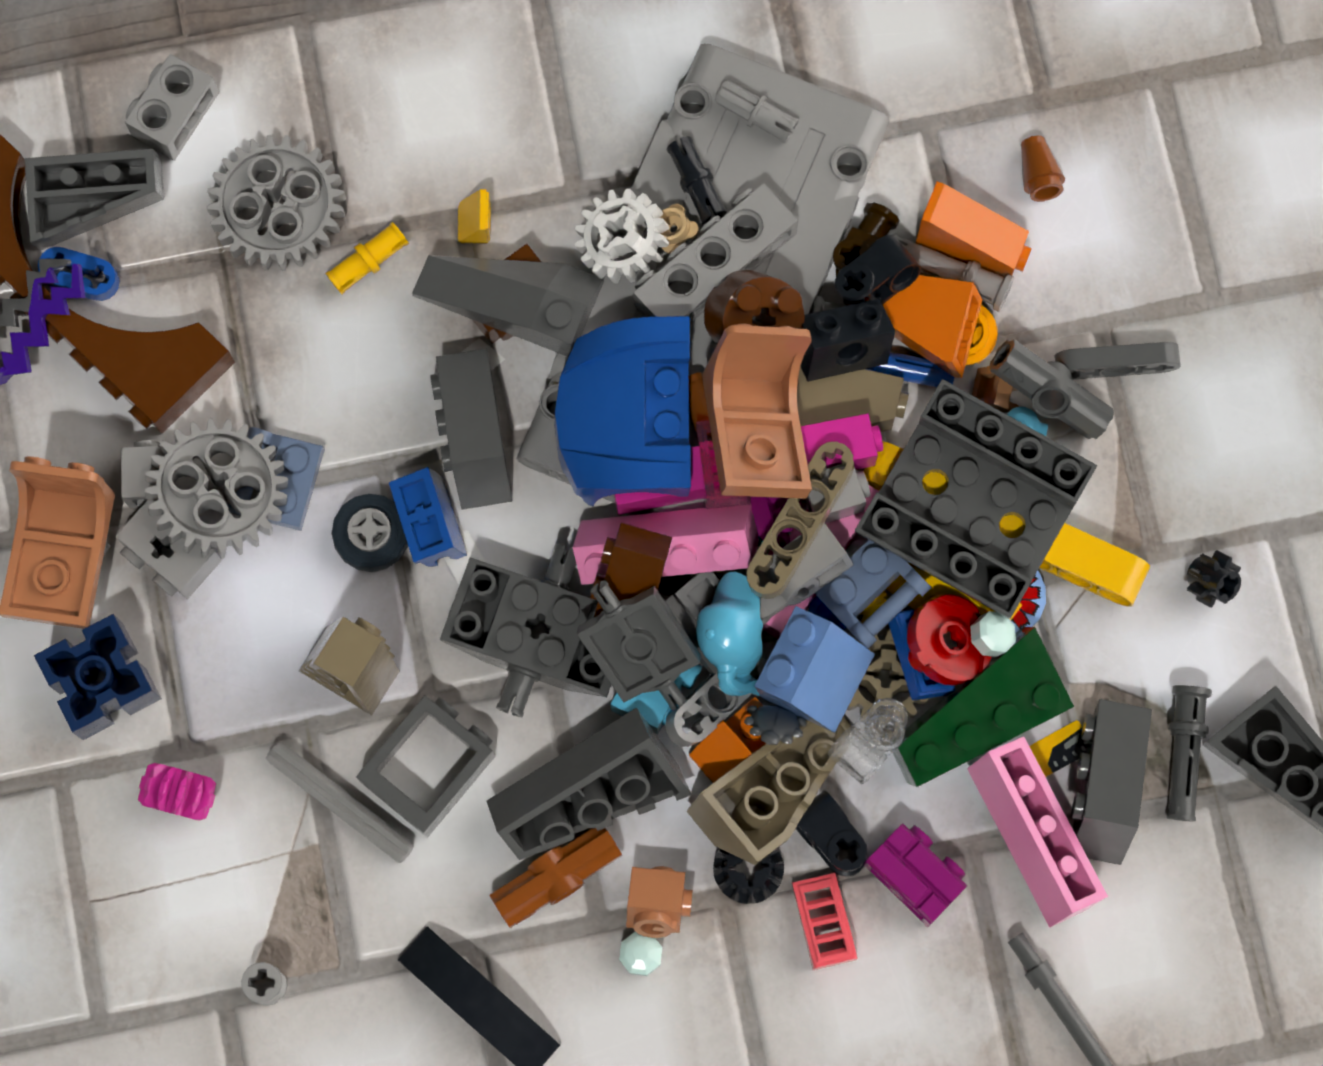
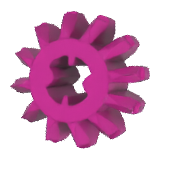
(177, 791)

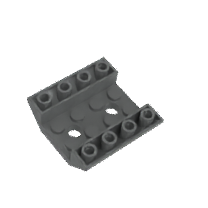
(990, 472)

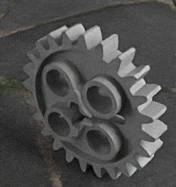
(241, 190)
(183, 508)

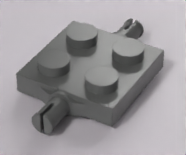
(639, 644)

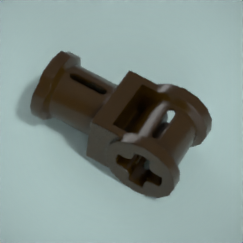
(874, 225)

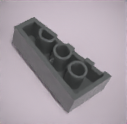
(1277, 753)

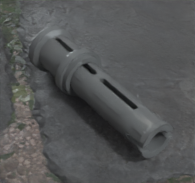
(1188, 731)

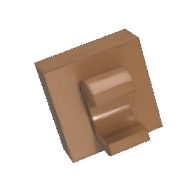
(993, 390)

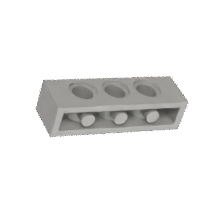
(751, 208)

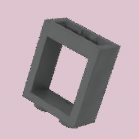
(445, 715)

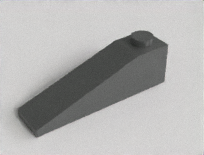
(523, 298)

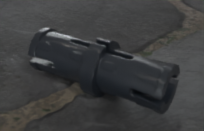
(696, 179)

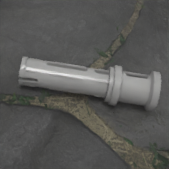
(990, 286)

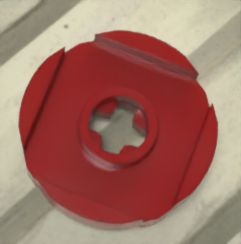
(927, 646)

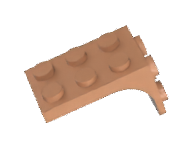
(755, 411)
(56, 543)

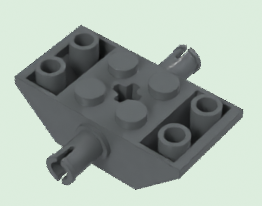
(494, 623)

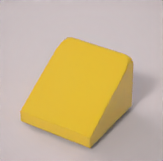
(475, 218)

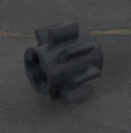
(1214, 578)

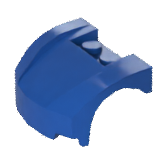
(626, 409)

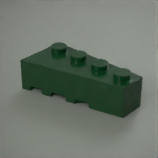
(990, 709)

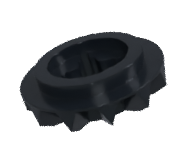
(736, 886)

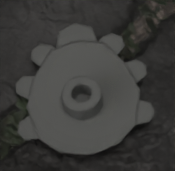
(774, 724)

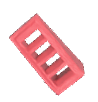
(832, 957)

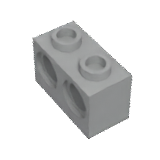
(182, 110)

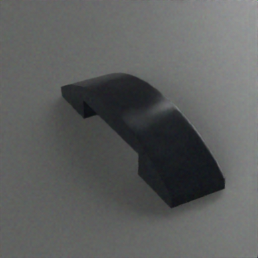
(477, 1001)

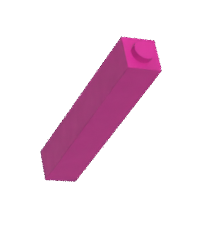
(852, 431)

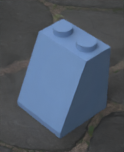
(814, 669)

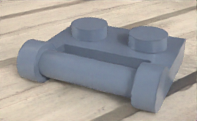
(300, 467)
(863, 582)

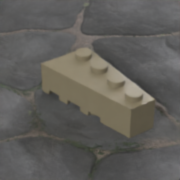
(352, 663)

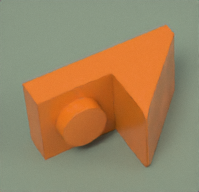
(727, 745)

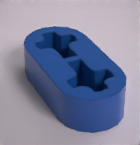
(90, 266)

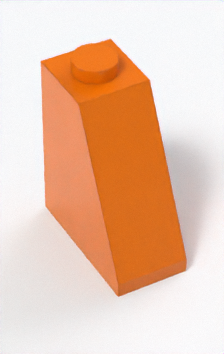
(972, 232)
(936, 320)

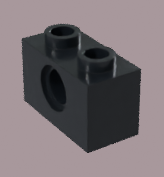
(847, 340)

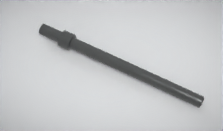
(1042, 976)

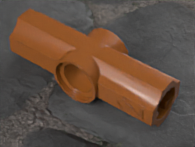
(555, 875)

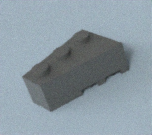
(87, 191)
(471, 428)
(1111, 779)

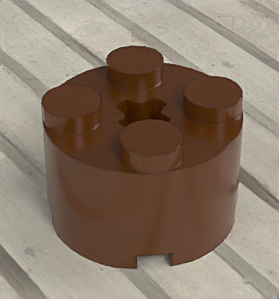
(750, 295)

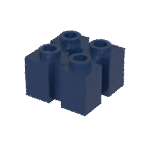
(71, 670)

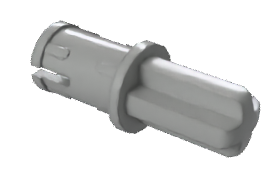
(755, 110)

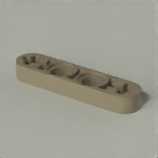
(805, 522)

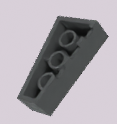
(588, 787)

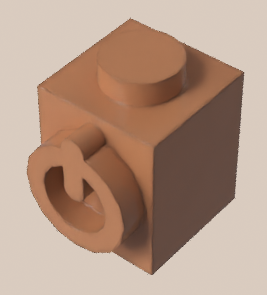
(657, 901)

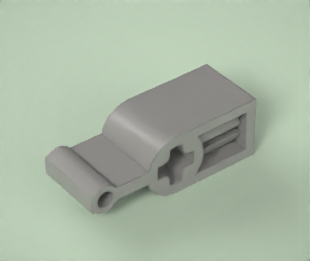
(820, 565)

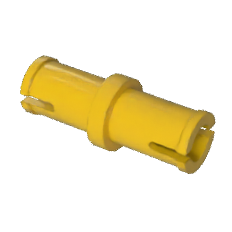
(367, 258)

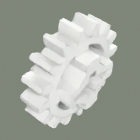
(616, 253)

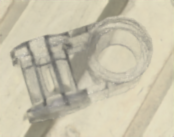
(866, 743)

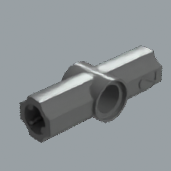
(1051, 389)

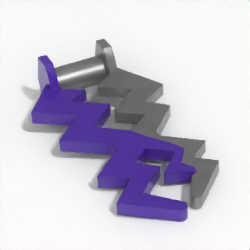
(38, 309)

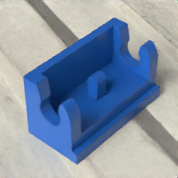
(427, 517)

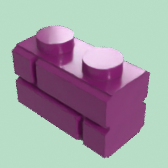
(916, 873)

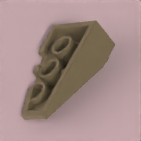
(766, 794)

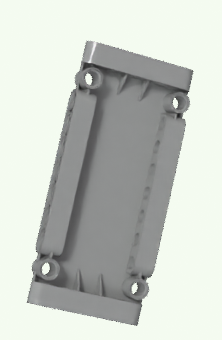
(740, 157)

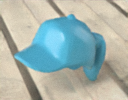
(731, 634)

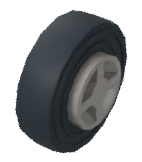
(369, 516)

